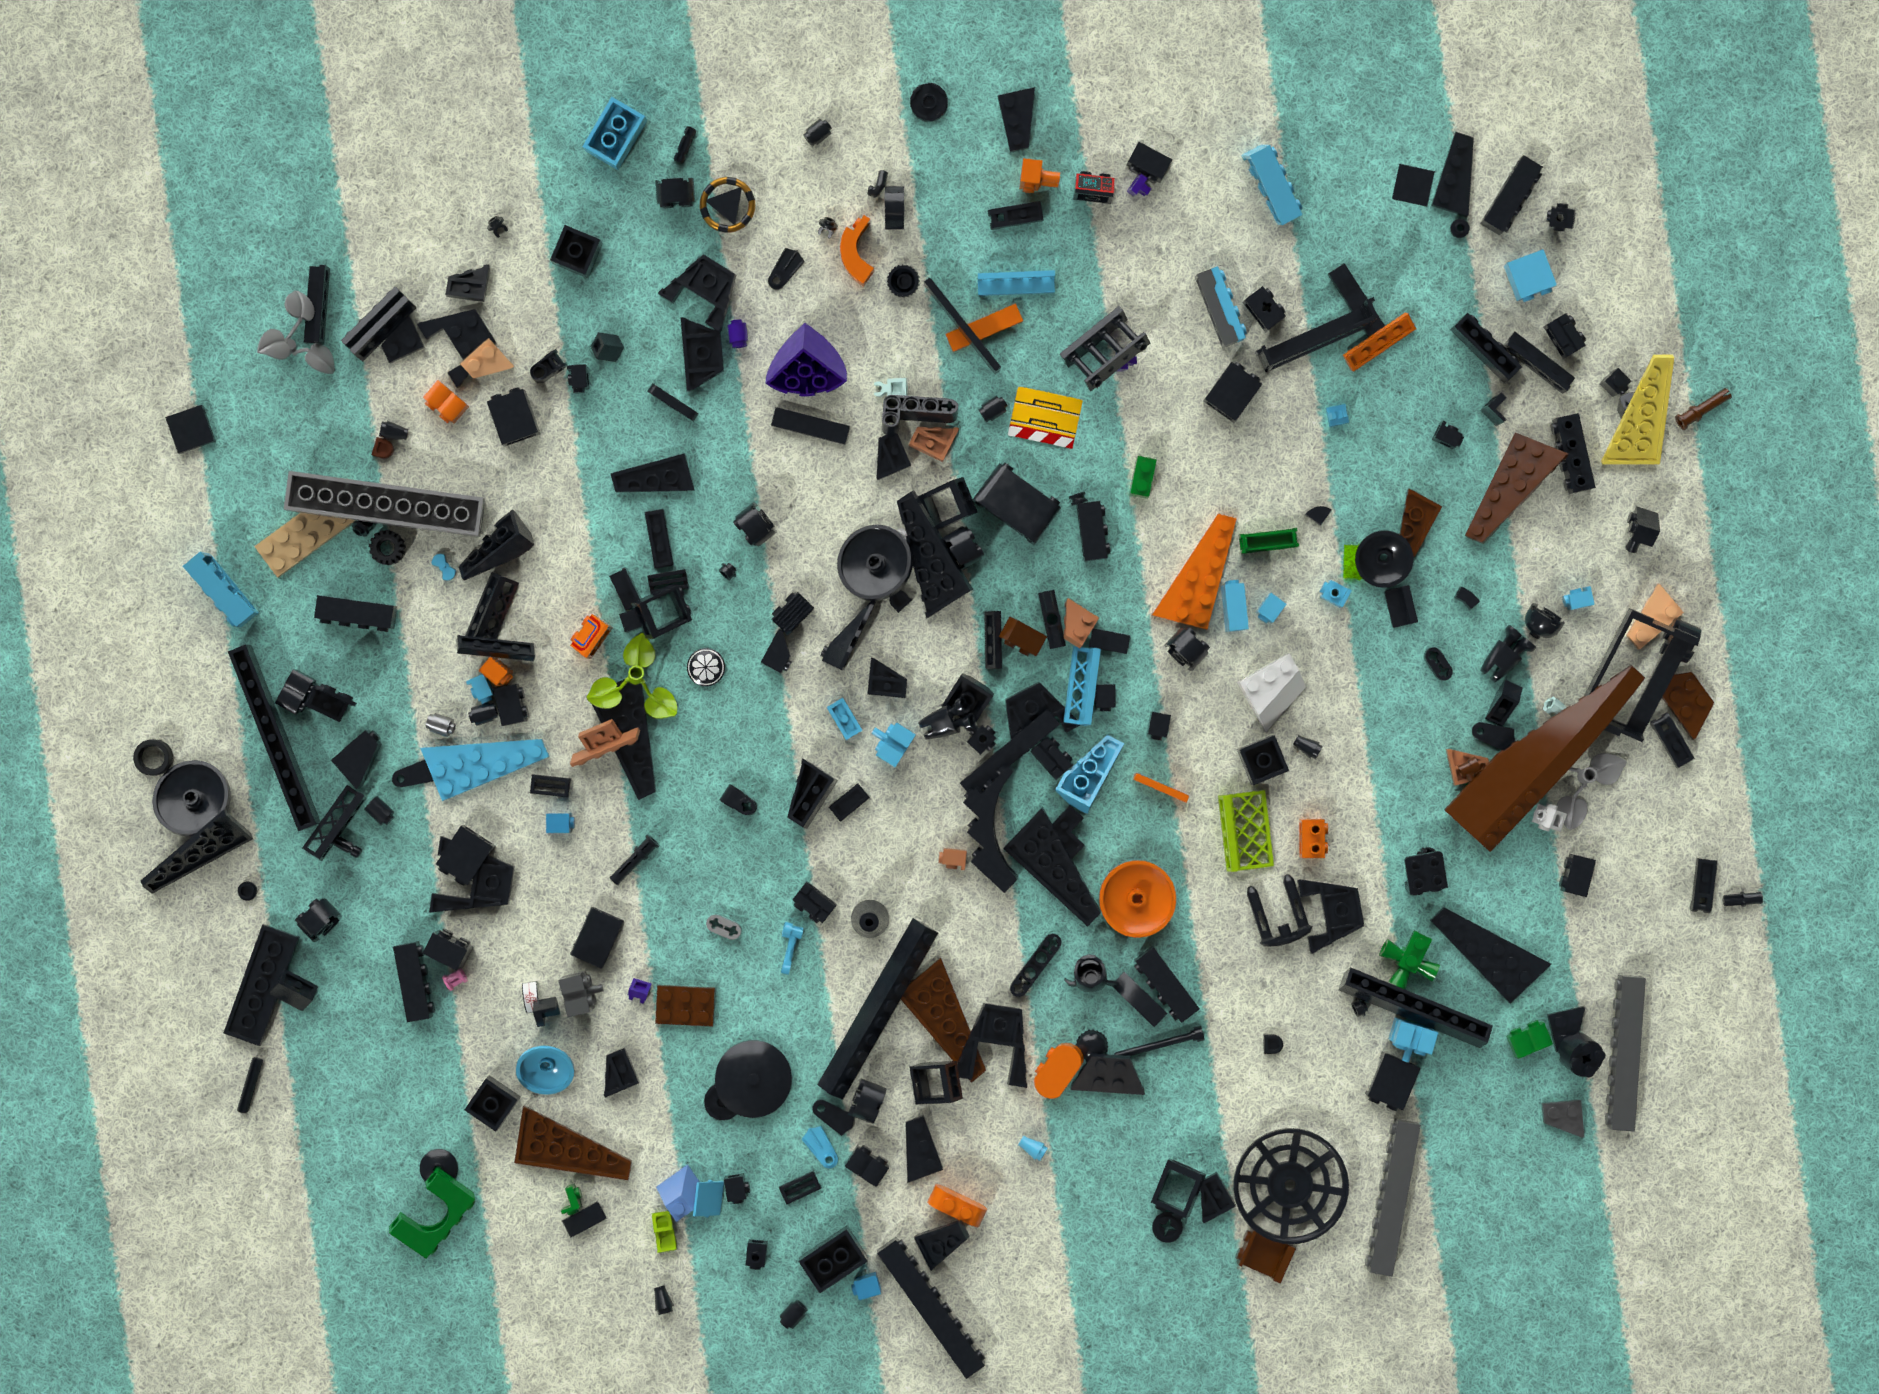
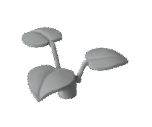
(274, 345)
(1606, 770)

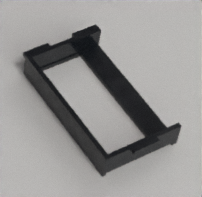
(1318, 337)
(1659, 680)

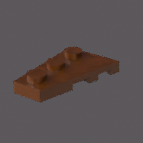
(1417, 518)

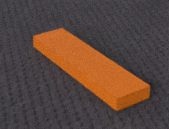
(986, 326)
(1379, 341)

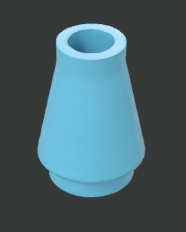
(1033, 1148)

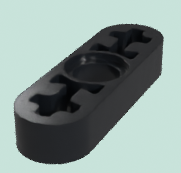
(672, 402)

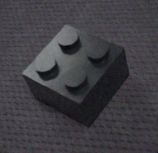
(576, 251)
(1262, 760)
(448, 949)
(492, 1103)

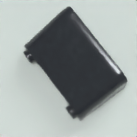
(1017, 503)

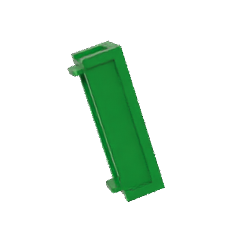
(1268, 541)

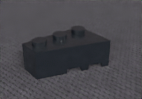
(810, 793)

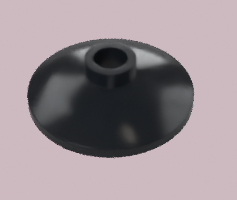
(440, 1158)

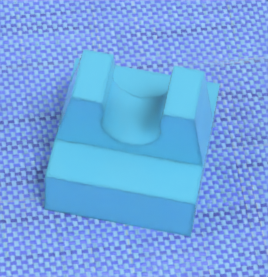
(1337, 415)

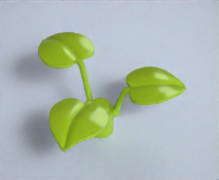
(638, 654)

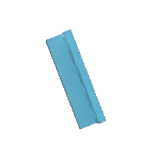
(1016, 283)
(1089, 686)

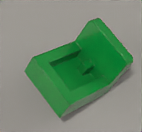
(574, 1195)

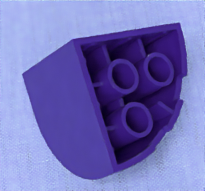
(806, 365)

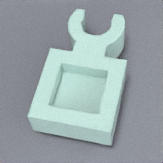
(894, 386)

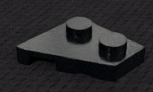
(402, 341)
(891, 456)
(885, 681)
(619, 1072)
(1215, 1198)

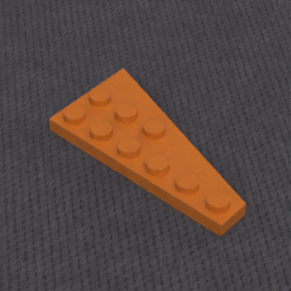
(1196, 586)

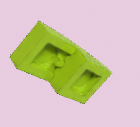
(664, 1231)

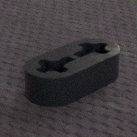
(1441, 661)

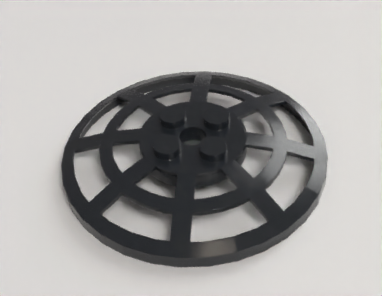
(1299, 1194)

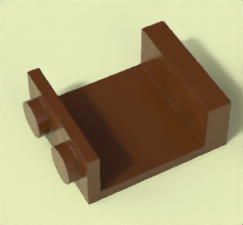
(1265, 1255)

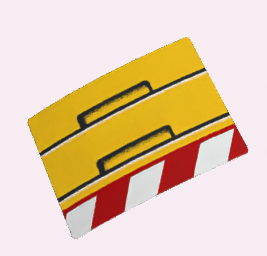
(1045, 417)

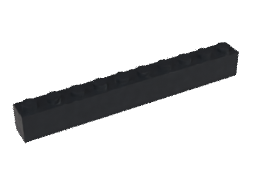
(274, 737)
(877, 1009)

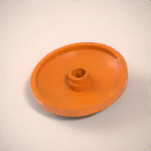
(1137, 898)

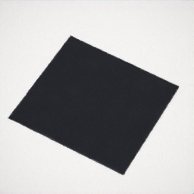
(1413, 185)

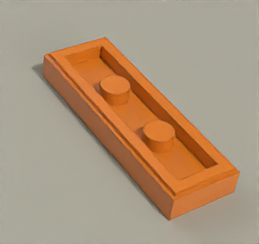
(1160, 787)

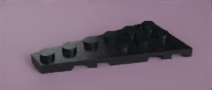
(206, 845)

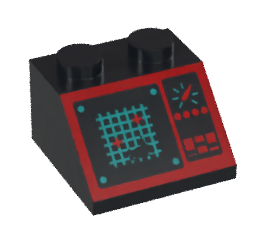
(1094, 188)

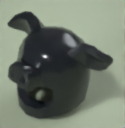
(1090, 975)

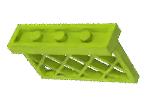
(1230, 835)

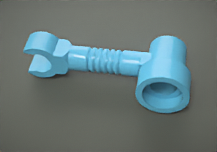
(791, 932)

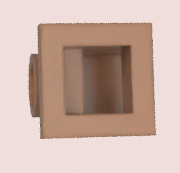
(953, 858)

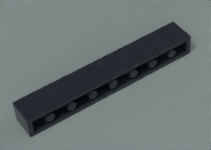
(1415, 1007)
(931, 1307)

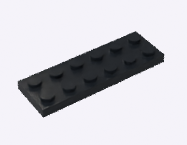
(253, 1002)

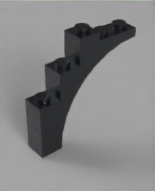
(983, 804)

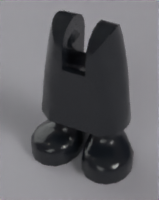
(1504, 656)
(942, 721)

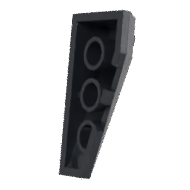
(841, 647)

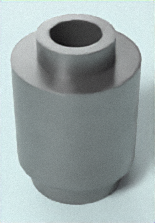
(440, 724)

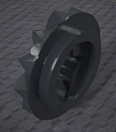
(1172, 1234)

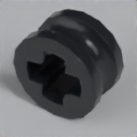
(1078, 498)

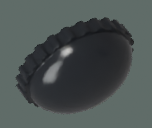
(903, 281)
(1092, 1042)

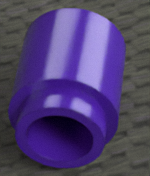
(738, 333)

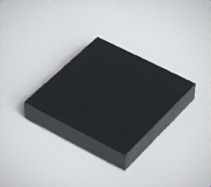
(190, 429)

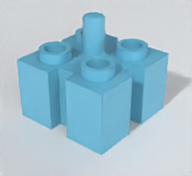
(893, 743)
(1412, 1037)

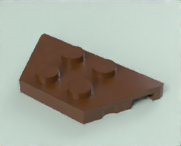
(1688, 702)

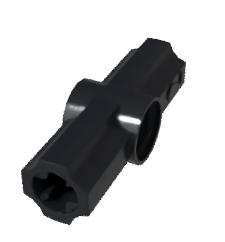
(1049, 606)

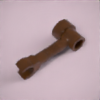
(1469, 768)

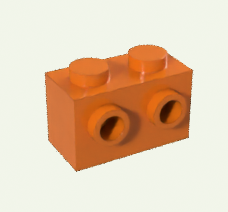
(1312, 838)

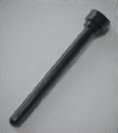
(1195, 1035)

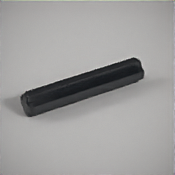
(249, 1086)

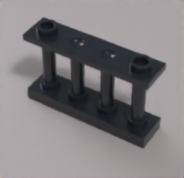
(1094, 336)

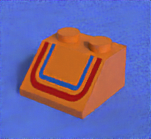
(590, 636)

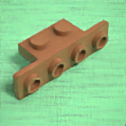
(601, 740)

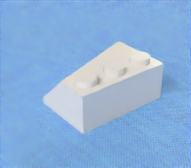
(1272, 689)

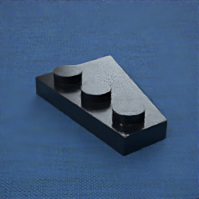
(1017, 117)
(920, 1150)
(941, 1242)

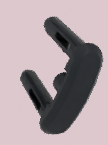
(1286, 935)

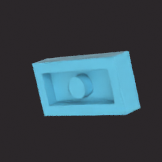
(844, 718)

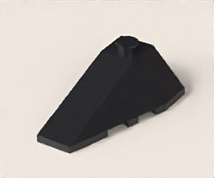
(506, 543)

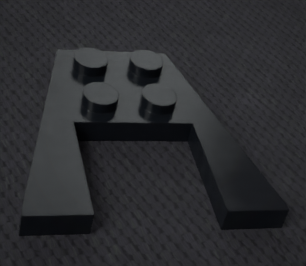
(489, 886)
(996, 1026)

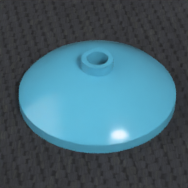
(542, 1076)

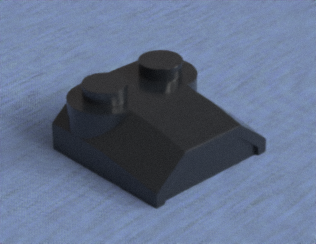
(973, 692)

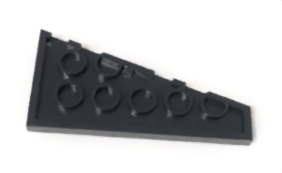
(933, 563)
(634, 758)
(1048, 861)
(1498, 960)

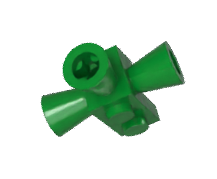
(1410, 959)

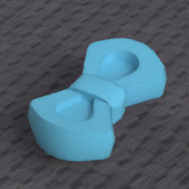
(448, 572)

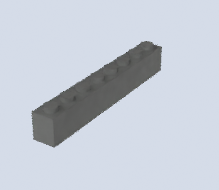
(1626, 1052)
(1393, 1197)

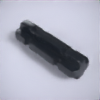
(684, 145)
(348, 847)

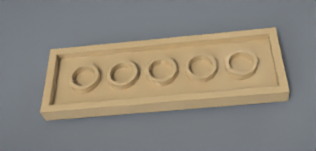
(298, 540)

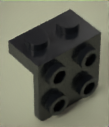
(327, 702)
(1425, 873)

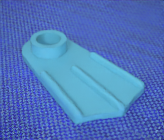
(820, 1146)

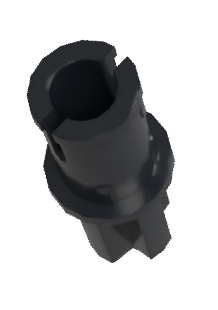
(1742, 899)

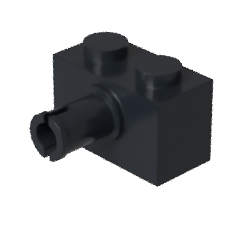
(1643, 528)

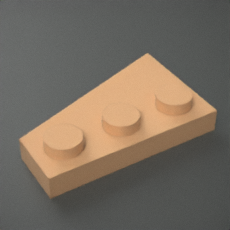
(1661, 608)

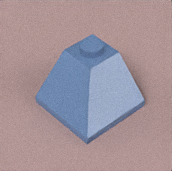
(679, 1192)

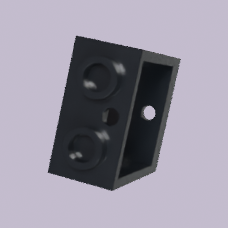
(962, 498)
(645, 617)
(950, 1082)
(1187, 1171)

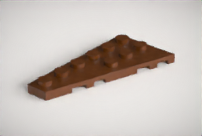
(1516, 478)

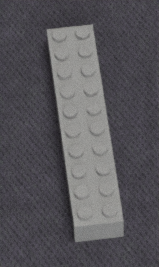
(384, 504)

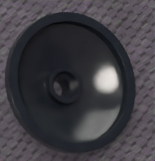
(1388, 571)

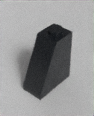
(358, 757)

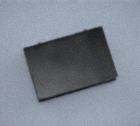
(596, 937)

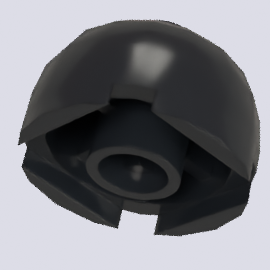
(1542, 622)

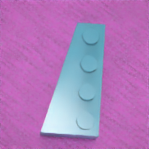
(1273, 183)
(220, 589)

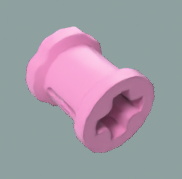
(454, 979)

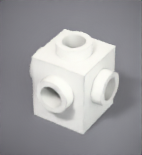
(1549, 817)

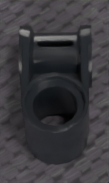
(548, 366)
(736, 798)

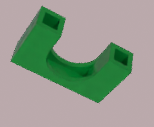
(425, 1238)

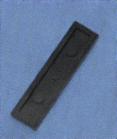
(1352, 294)
(810, 425)
(495, 648)

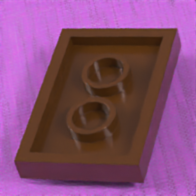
(685, 1005)

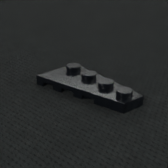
(1455, 180)
(656, 476)

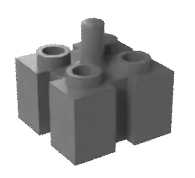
(577, 993)

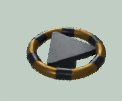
(727, 204)

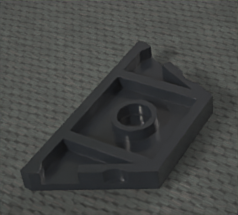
(701, 353)
(1108, 1075)

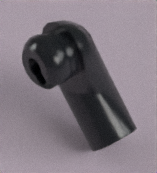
(880, 184)

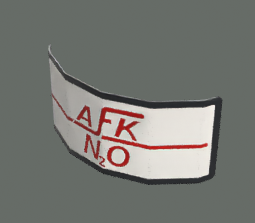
(530, 994)

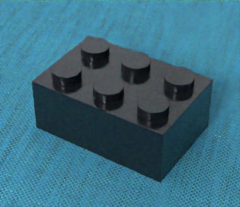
(833, 1259)

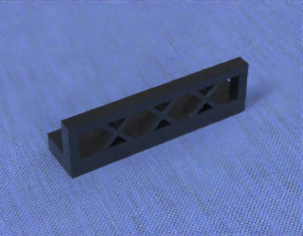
(318, 294)
(1539, 362)
(491, 595)
(338, 828)

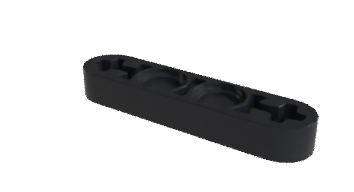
(1038, 967)

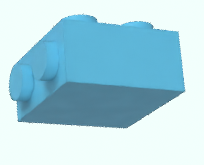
(1530, 276)

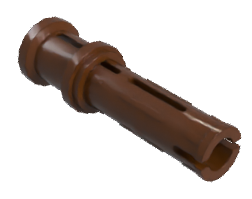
(1696, 412)

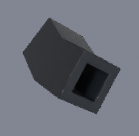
(1466, 597)

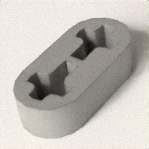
(722, 931)

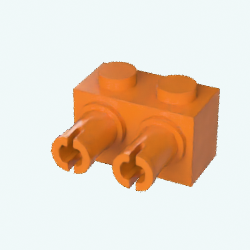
(1034, 176)

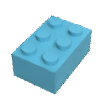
(615, 133)

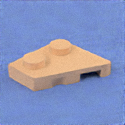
(486, 360)

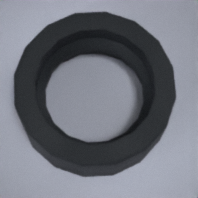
(168, 757)

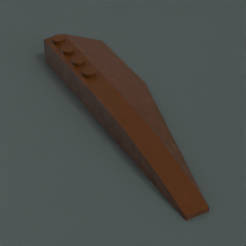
(1533, 765)

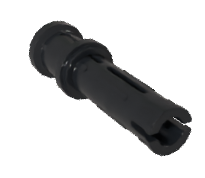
(640, 853)

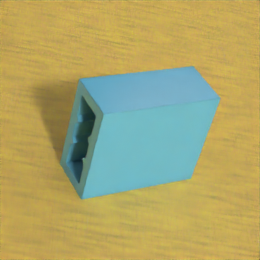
(1234, 606)

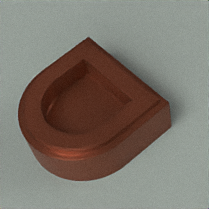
(382, 448)

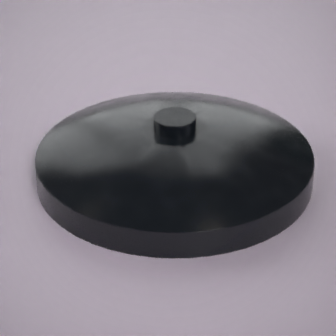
(875, 562)
(190, 796)
(753, 1078)

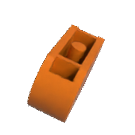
(1058, 1070)
(957, 1205)

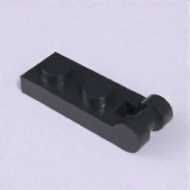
(1016, 215)
(1672, 740)
(1703, 885)

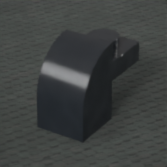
(894, 207)

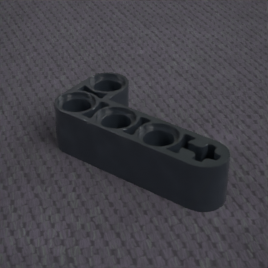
(948, 411)

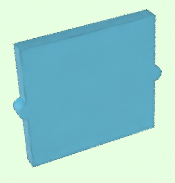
(708, 1198)

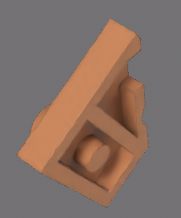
(1077, 623)
(1457, 758)

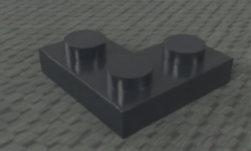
(1064, 825)

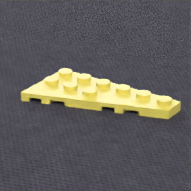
(1643, 423)

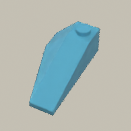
(1085, 779)

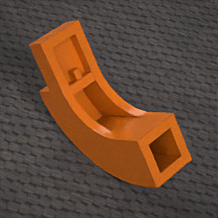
(854, 265)

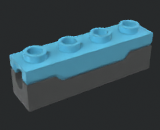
(1220, 307)

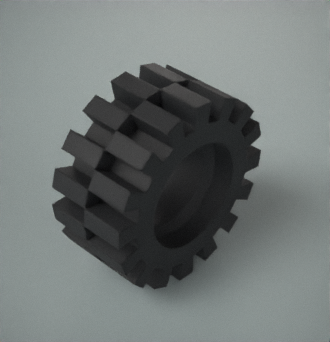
(376, 542)

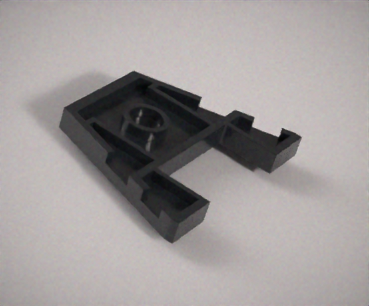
(709, 282)
(466, 333)
(1029, 704)
(1340, 911)

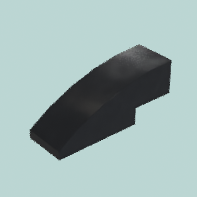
(1139, 999)

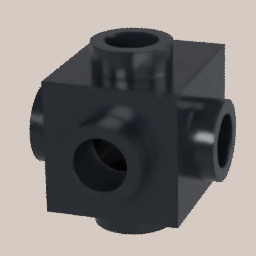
(1569, 217)
(979, 746)

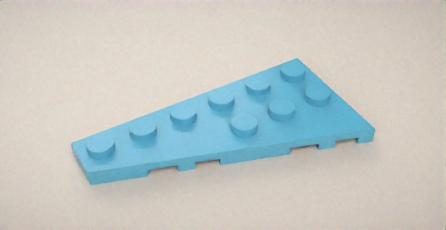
(471, 765)

